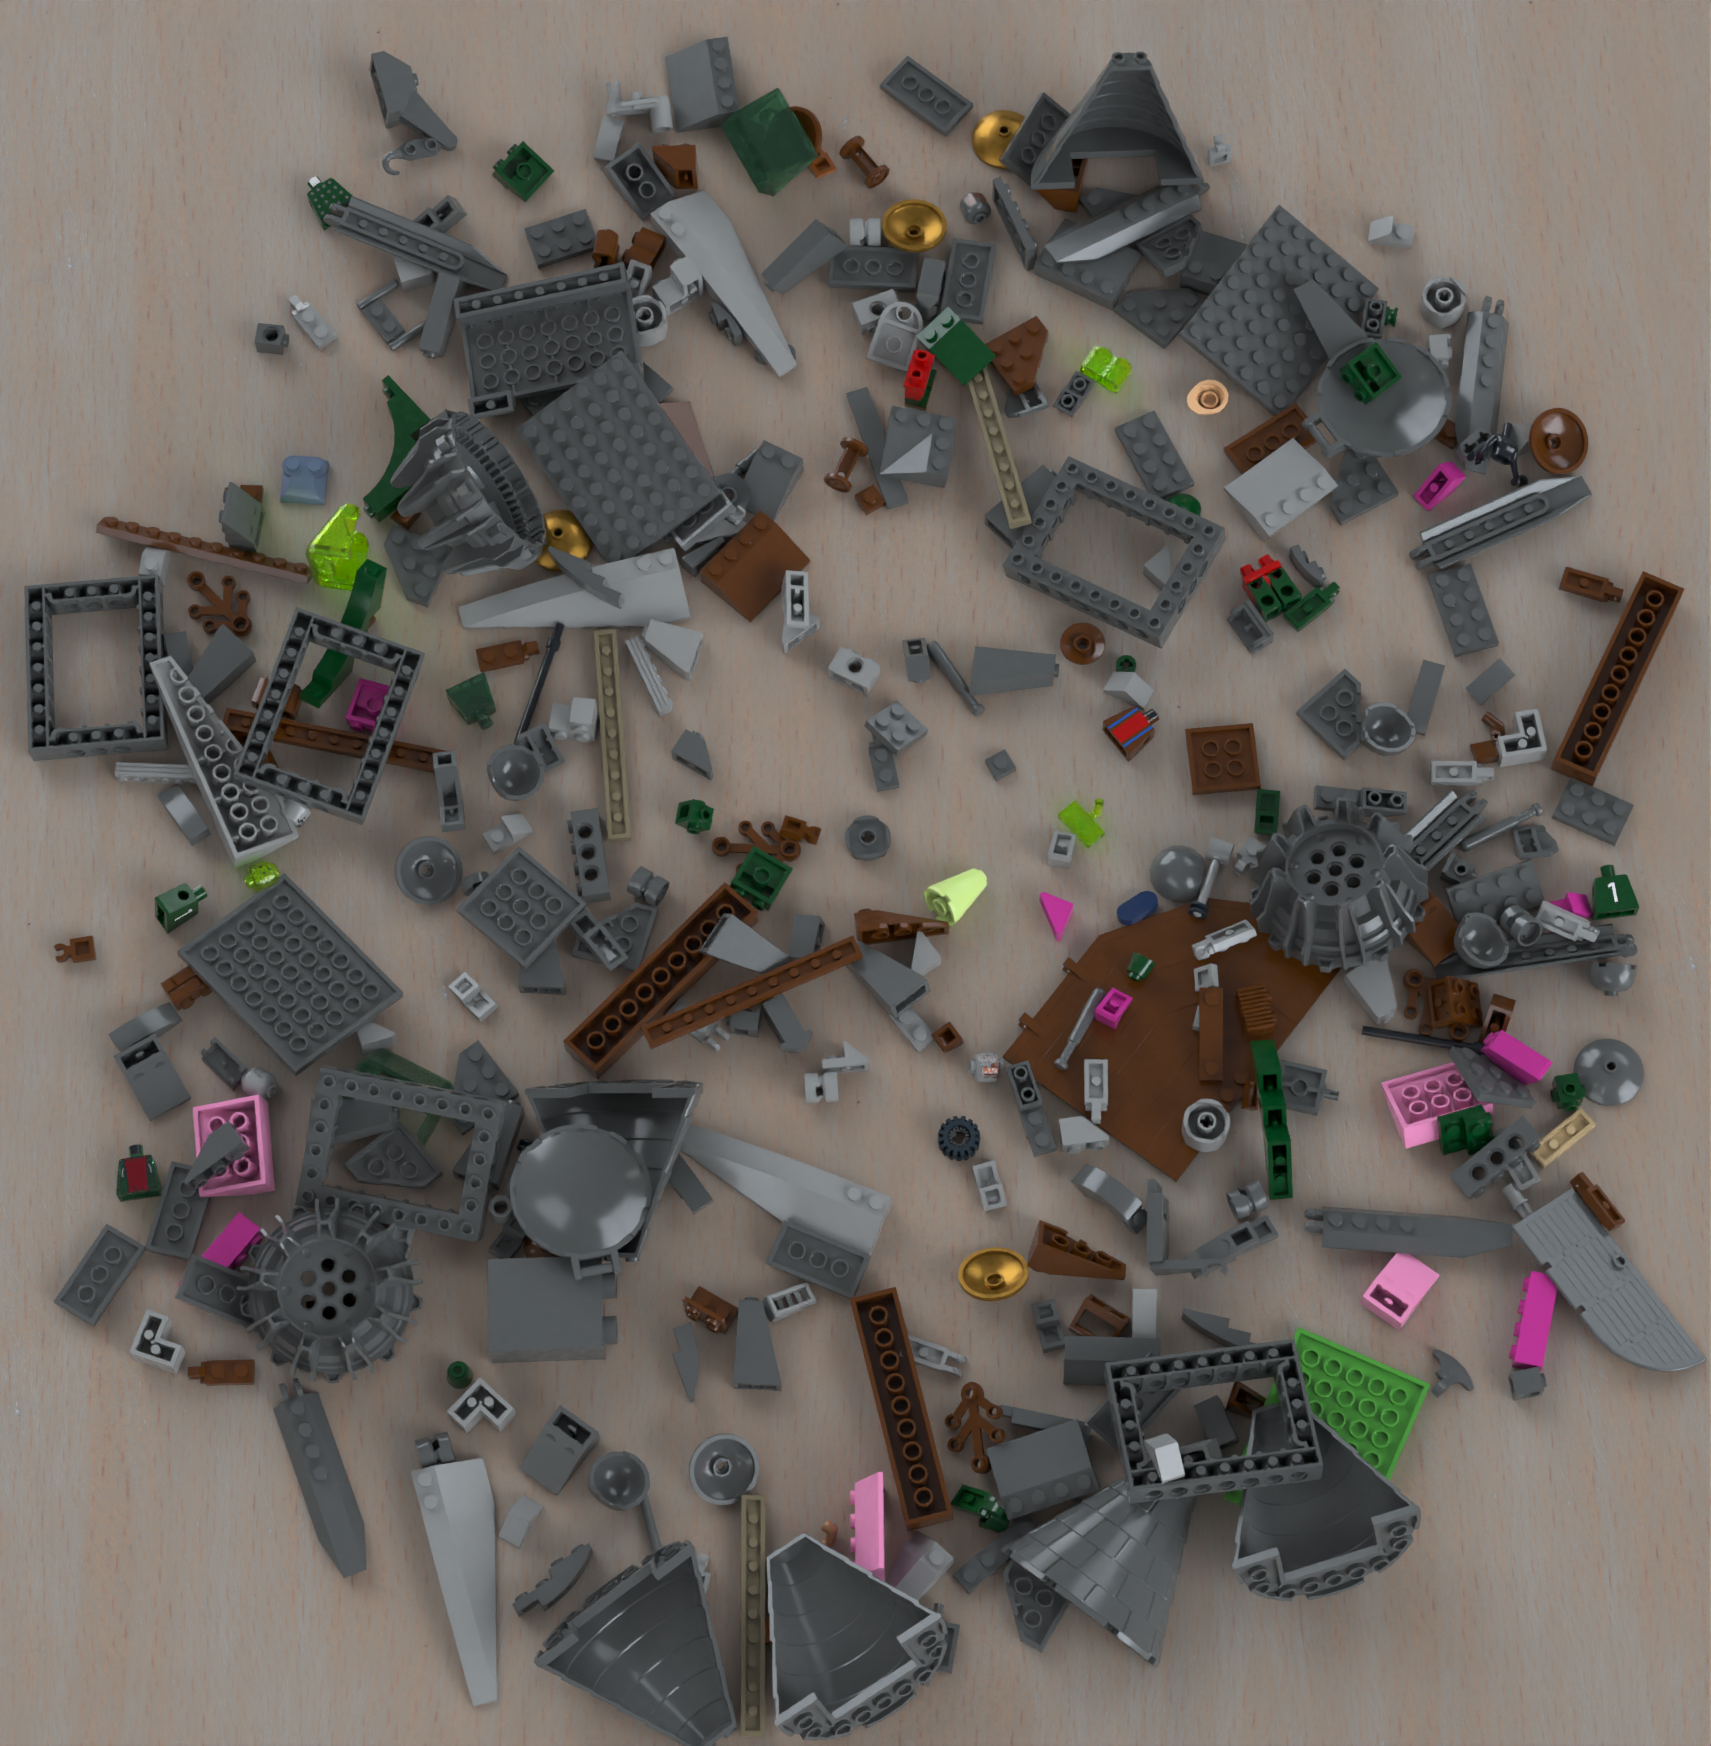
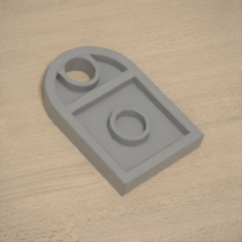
(895, 337)

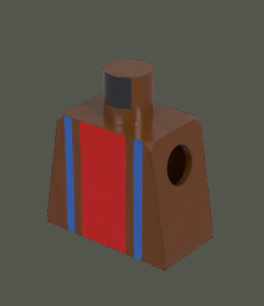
(1130, 730)

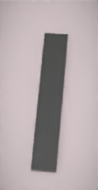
(874, 439)

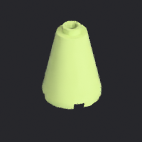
(955, 895)

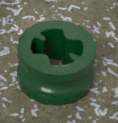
(1390, 317)
(1123, 659)

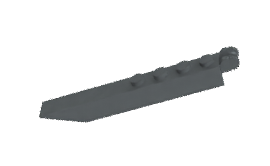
(1126, 223)
(415, 243)
(1481, 377)
(1499, 520)
(1444, 827)
(1548, 951)
(1407, 1232)
(322, 1479)

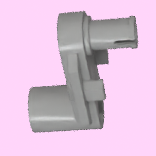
(656, 105)

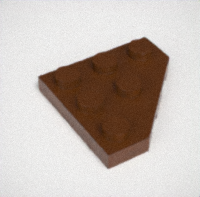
(1019, 354)

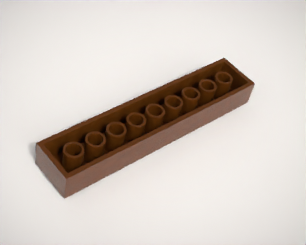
(1617, 679)
(654, 985)
(901, 1409)

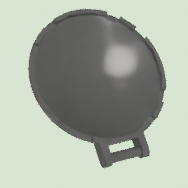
(1396, 420)
(581, 1195)

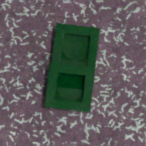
(1267, 811)

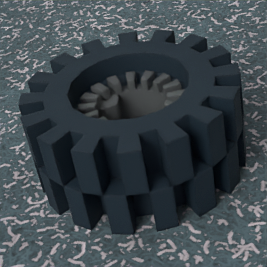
(948, 1133)

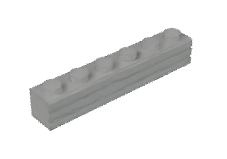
(647, 673)
(154, 773)

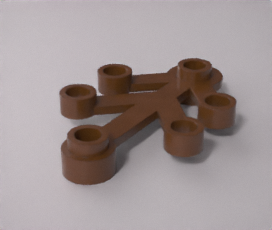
(220, 607)
(759, 842)
(1421, 988)
(975, 1424)

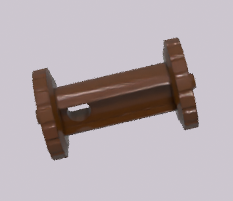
(874, 173)
(852, 450)

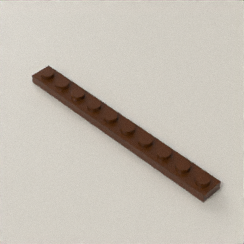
(209, 551)
(333, 740)
(752, 992)

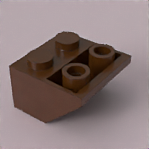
(677, 164)

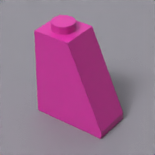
(1515, 1057)

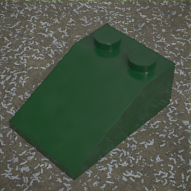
(955, 346)

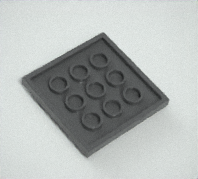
(521, 907)

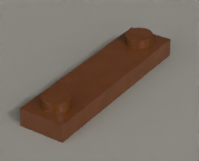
(1210, 1034)

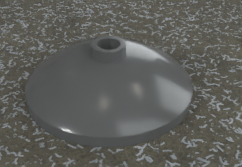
(443, 870)
(1605, 1085)
(735, 1477)

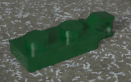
(1311, 606)
(976, 1502)

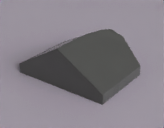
(1025, 403)
(542, 743)
(1533, 842)

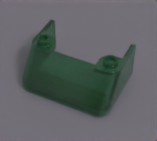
(394, 1066)

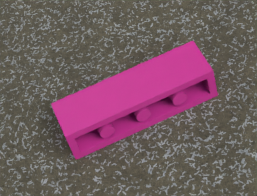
(234, 1243)
(1535, 1321)

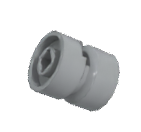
(865, 232)
(830, 1087)

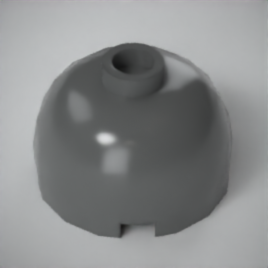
(1612, 977)

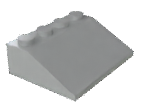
(1280, 488)

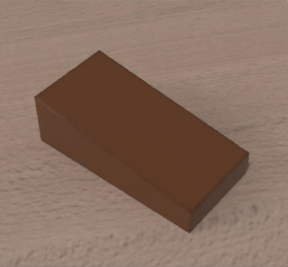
(1250, 1096)

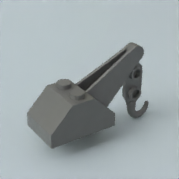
(401, 103)

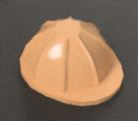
(1207, 397)

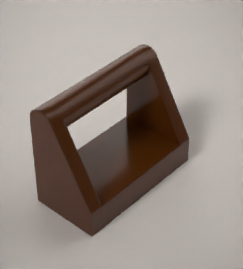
(1101, 1310)

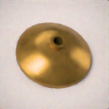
(987, 136)
(914, 225)
(572, 541)
(993, 1274)

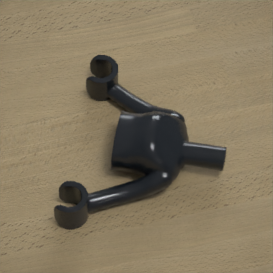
(1503, 452)

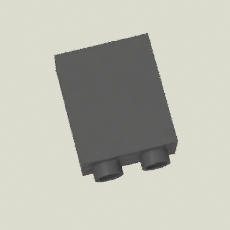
(547, 1315)

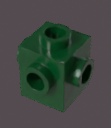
(694, 816)
(1567, 1091)

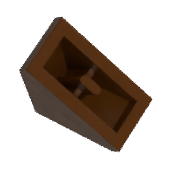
(1244, 1400)

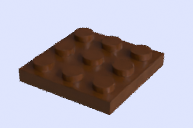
(1222, 759)

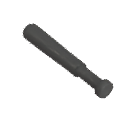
(954, 677)
(1488, 833)
(1080, 1028)

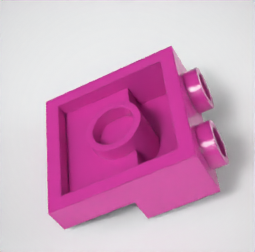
(366, 705)

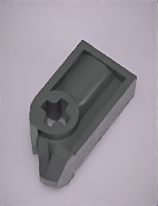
(930, 288)
(786, 1025)

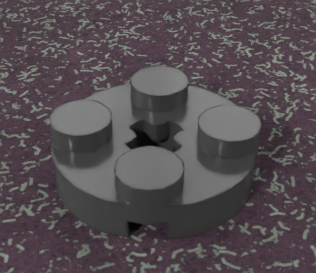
(867, 851)

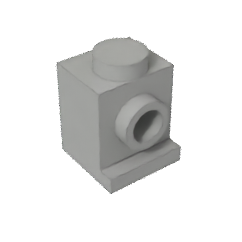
(1439, 347)

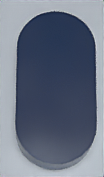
(1137, 908)

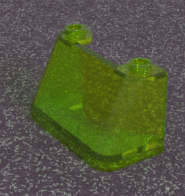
(338, 550)

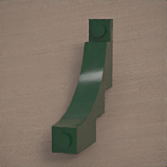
(407, 423)
(361, 607)
(1273, 1118)

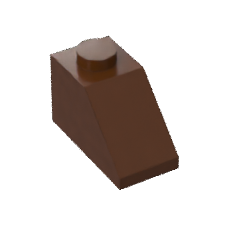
(1497, 1016)

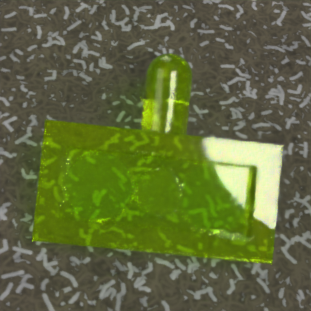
(1083, 823)

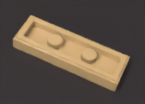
(1563, 1137)

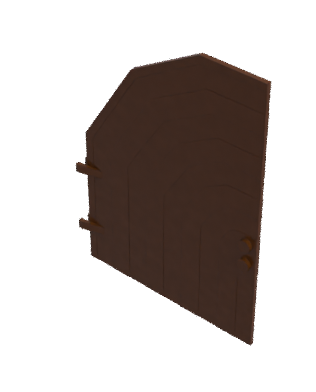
(1154, 1047)

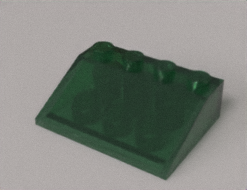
(769, 142)

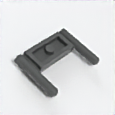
(384, 320)

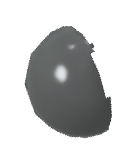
(1386, 729)
(515, 772)
(1177, 873)
(1480, 941)
(619, 1480)

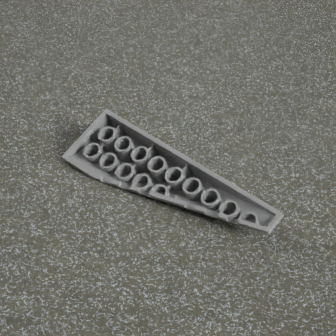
(704, 233)
(647, 583)
(242, 814)
(793, 1189)
(461, 1535)

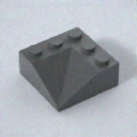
(918, 446)

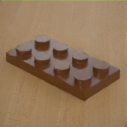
(1268, 437)

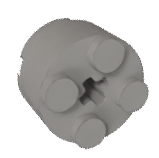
(1443, 301)
(650, 320)
(1204, 1138)

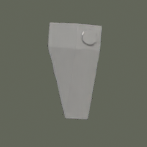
(919, 1566)

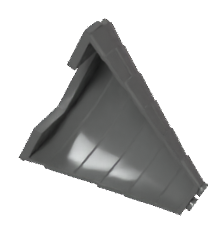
(1116, 118)
(643, 1111)
(1318, 1532)
(1113, 1561)
(843, 1642)
(649, 1649)

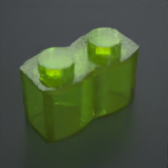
(1106, 369)

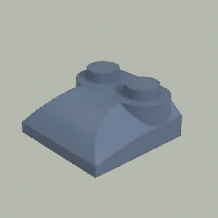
(304, 480)

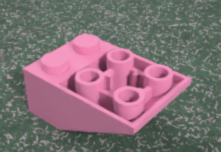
(1399, 1289)

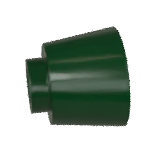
(1139, 967)
(459, 1375)
(993, 1523)

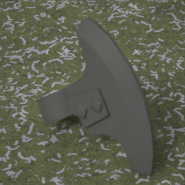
(1450, 1373)

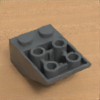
(241, 519)
(152, 1077)
(559, 1450)

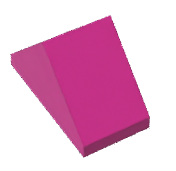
(1057, 913)

